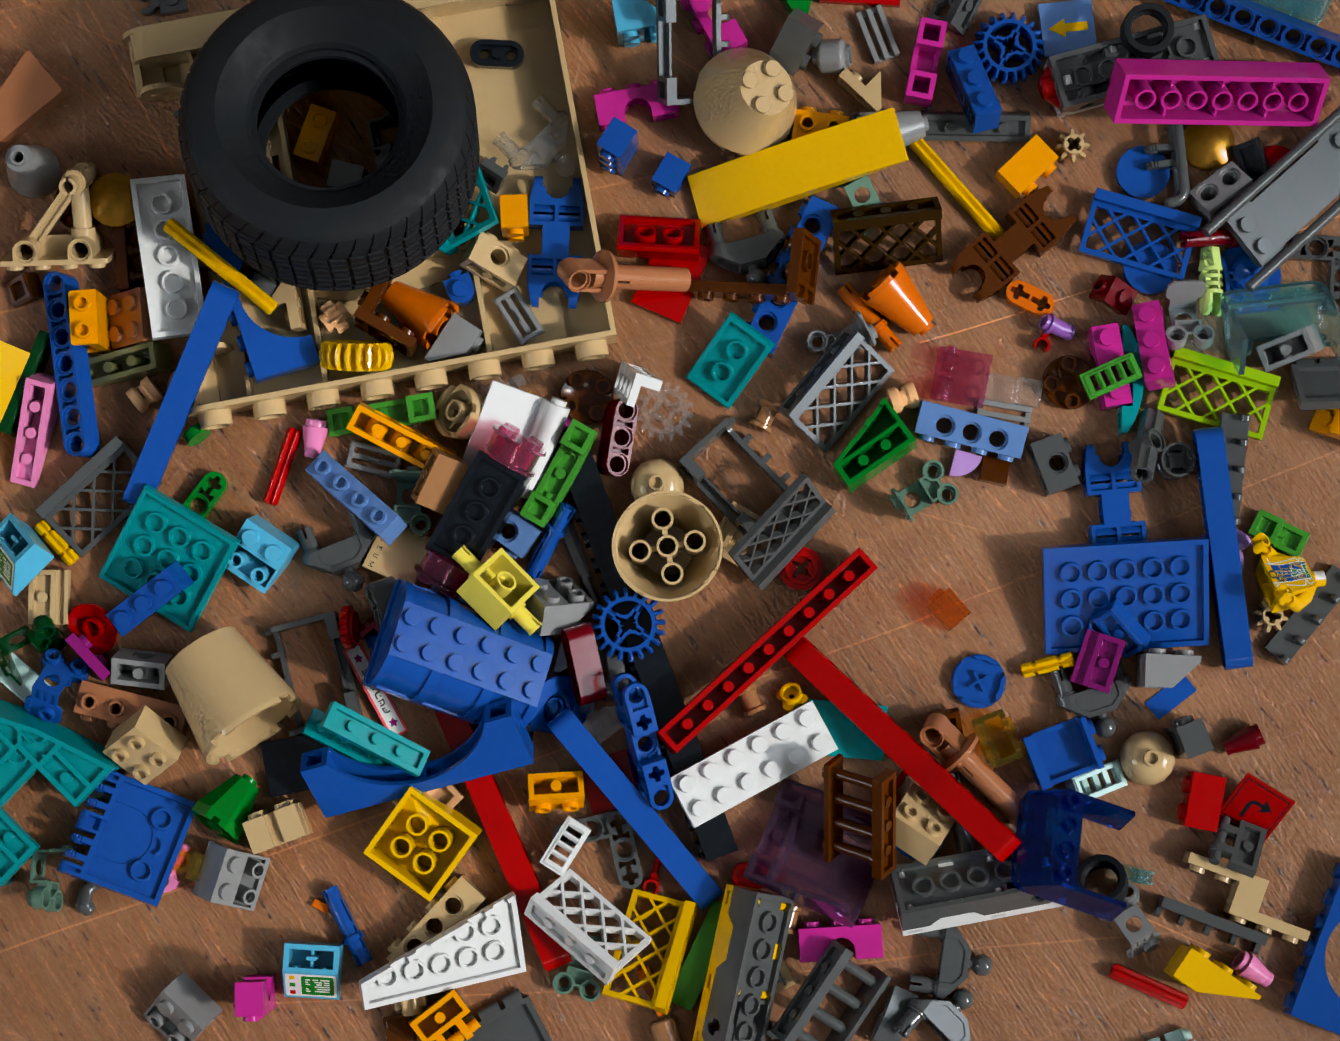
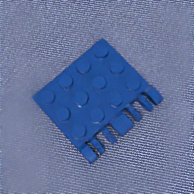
(132, 841)

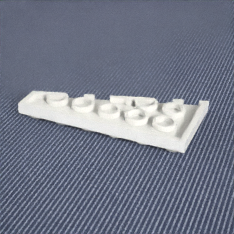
(467, 953)

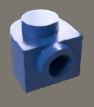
(460, 288)

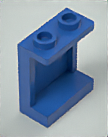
(1063, 751)

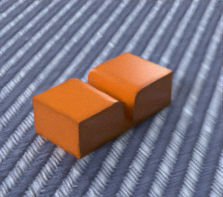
(320, 905)

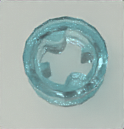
(1142, 876)

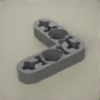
(1333, 261)
(608, 831)

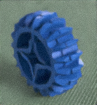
(1017, 52)
(608, 612)

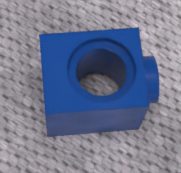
(670, 175)

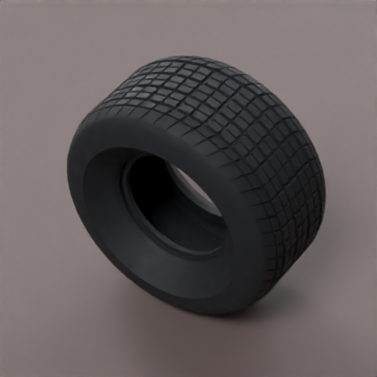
(345, 233)

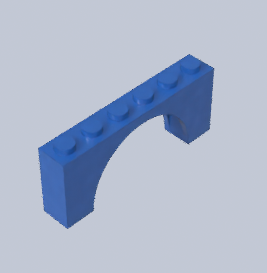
(267, 353)
(1312, 993)

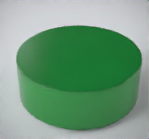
(195, 435)

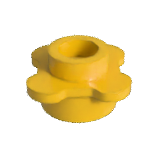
(789, 690)

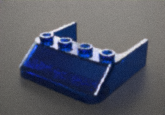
(1050, 847)

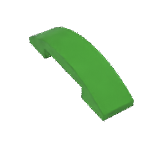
(408, 411)
(560, 473)
(696, 964)

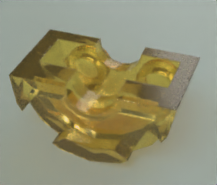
(997, 739)

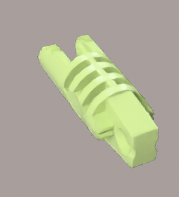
(1209, 270)

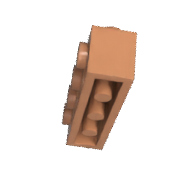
(118, 705)

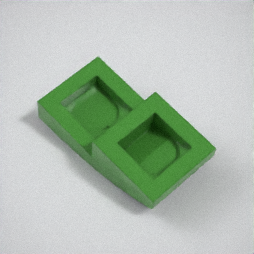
(1281, 534)

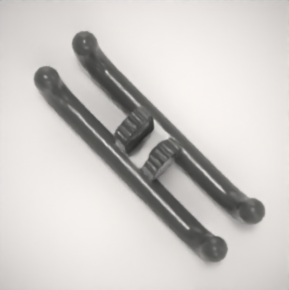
(1177, 163)

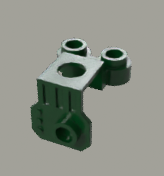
(42, 636)

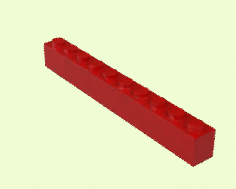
(765, 651)

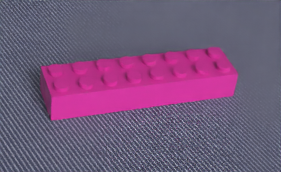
(1216, 92)

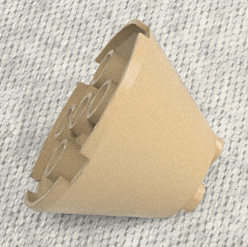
(745, 101)
(667, 546)

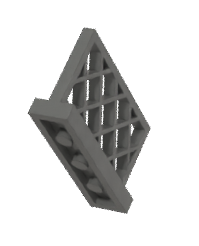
(824, 372)
(77, 483)
(793, 534)

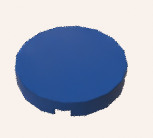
(1135, 179)
(1145, 282)

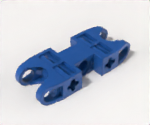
(556, 220)
(1112, 496)
(638, 720)

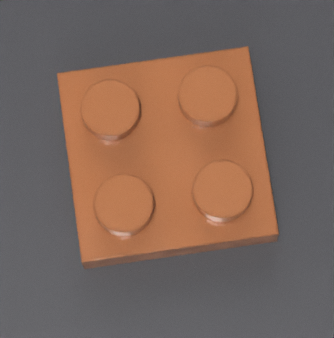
(129, 319)

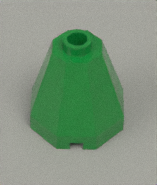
(228, 807)

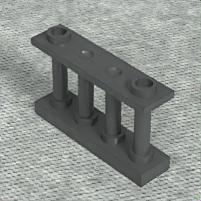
(821, 982)

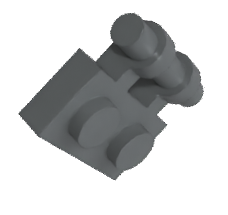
(1246, 848)

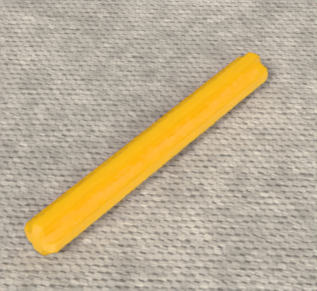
(957, 189)
(220, 266)

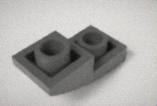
(893, 1011)

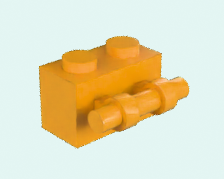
(441, 1016)

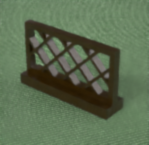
(889, 215)

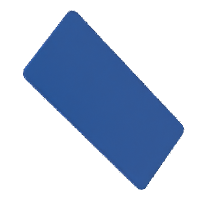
(1169, 698)

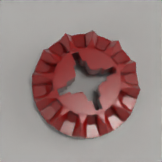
(802, 581)
(349, 627)

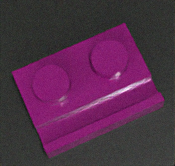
(1098, 661)
(97, 664)

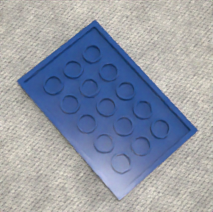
(1156, 580)

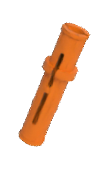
(885, 334)

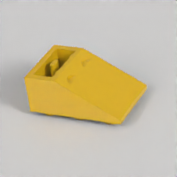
(1195, 971)

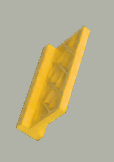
(673, 957)

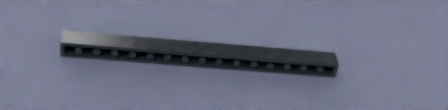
(654, 670)

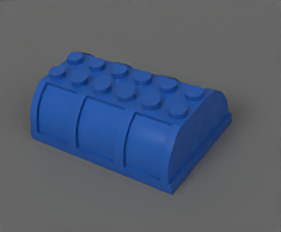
(452, 659)

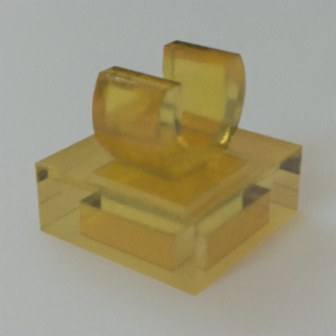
(193, 864)

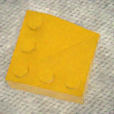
(422, 842)

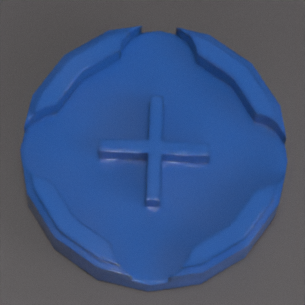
(978, 681)

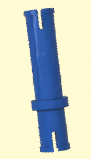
(554, 532)
(352, 936)

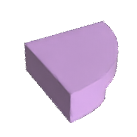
(963, 463)

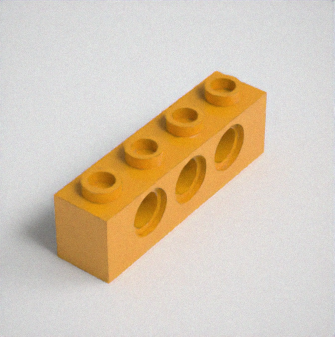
(393, 435)

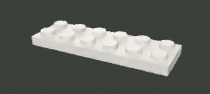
(167, 266)
(752, 764)

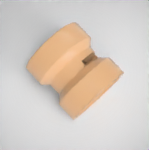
(149, 390)
(904, 397)

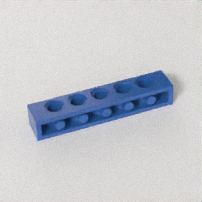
(815, 211)

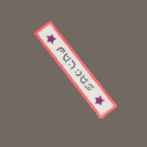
(381, 701)

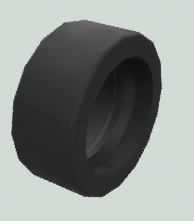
(1161, 15)
(1106, 862)

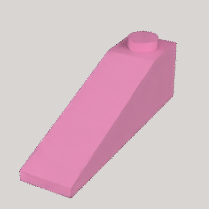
(35, 428)

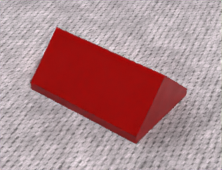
(658, 238)

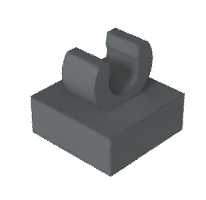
(493, 174)

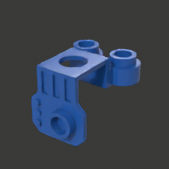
(45, 698)

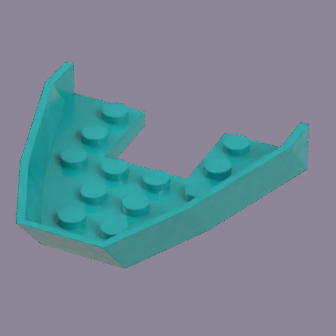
(61, 755)

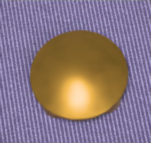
(1208, 145)
(112, 200)

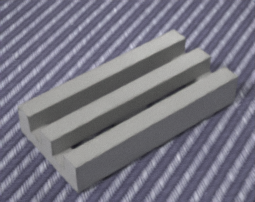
(886, 28)
(530, 335)
(1027, 410)
(351, 454)

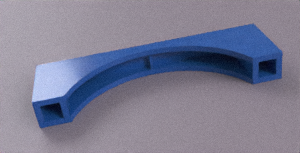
(350, 785)

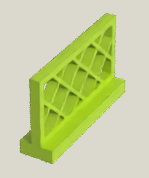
(1222, 370)

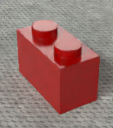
(1201, 801)

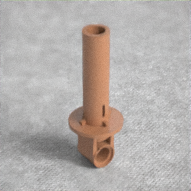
(603, 276)
(958, 753)

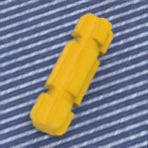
(57, 542)
(1047, 664)

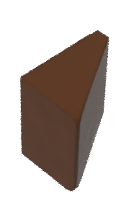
(25, 289)
(994, 471)

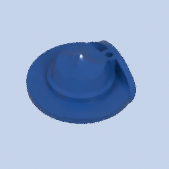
(1239, 269)
(555, 697)

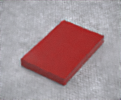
(672, 304)

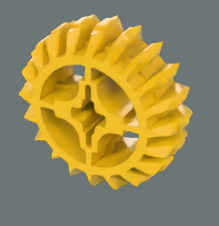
(356, 355)

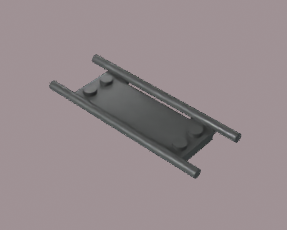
(1287, 202)

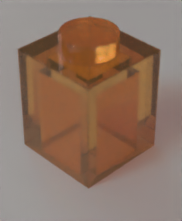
(947, 608)

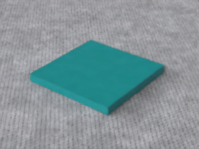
(161, 534)

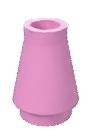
(314, 436)
(1251, 968)

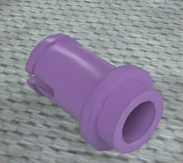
(1058, 327)

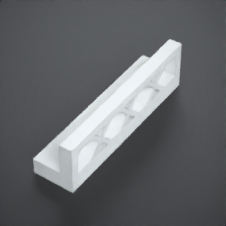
(630, 380)

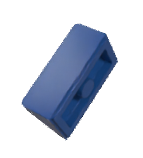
(1120, 623)

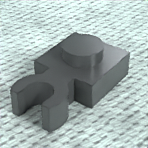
(167, 7)

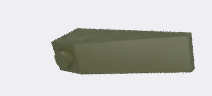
(130, 364)

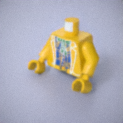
(1285, 578)

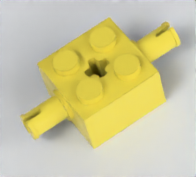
(497, 589)

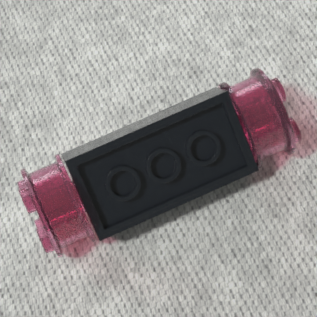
(480, 506)

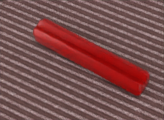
(282, 466)
(1148, 986)

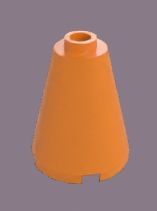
(899, 300)
(419, 311)

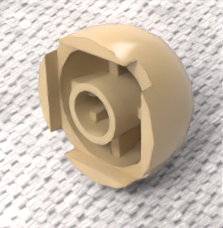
(458, 411)
(655, 476)
(1147, 758)

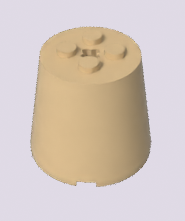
(229, 694)

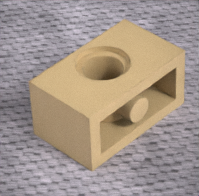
(478, 261)

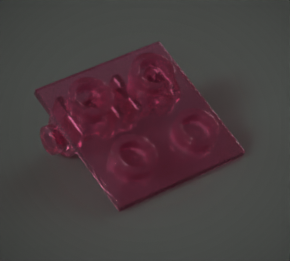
(961, 377)

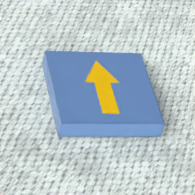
(1066, 26)

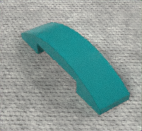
(1127, 414)

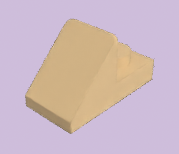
(869, 95)
(291, 297)

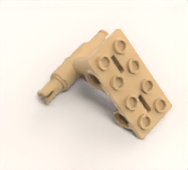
(64, 248)

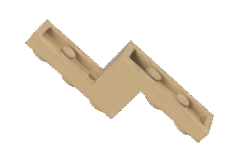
(1246, 898)

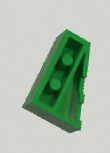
(875, 448)

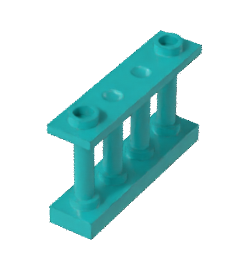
(364, 739)

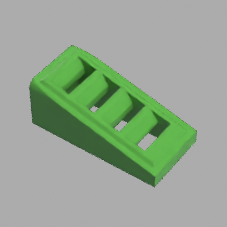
(1132, 366)

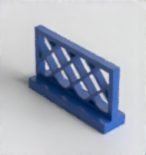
(1138, 211)

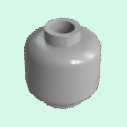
(832, 56)

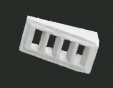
(576, 825)

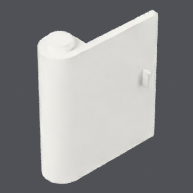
(526, 411)

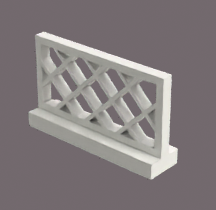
(574, 937)

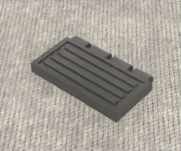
(1316, 383)
(513, 1023)

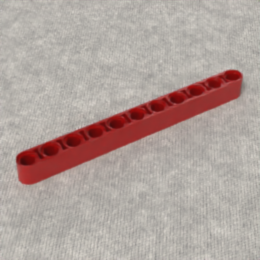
(903, 749)
(505, 844)

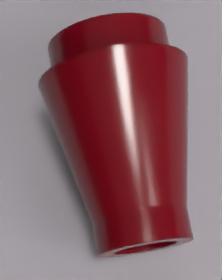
(1244, 740)

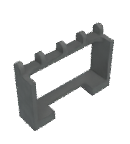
(665, 81)
(697, 474)
(331, 620)

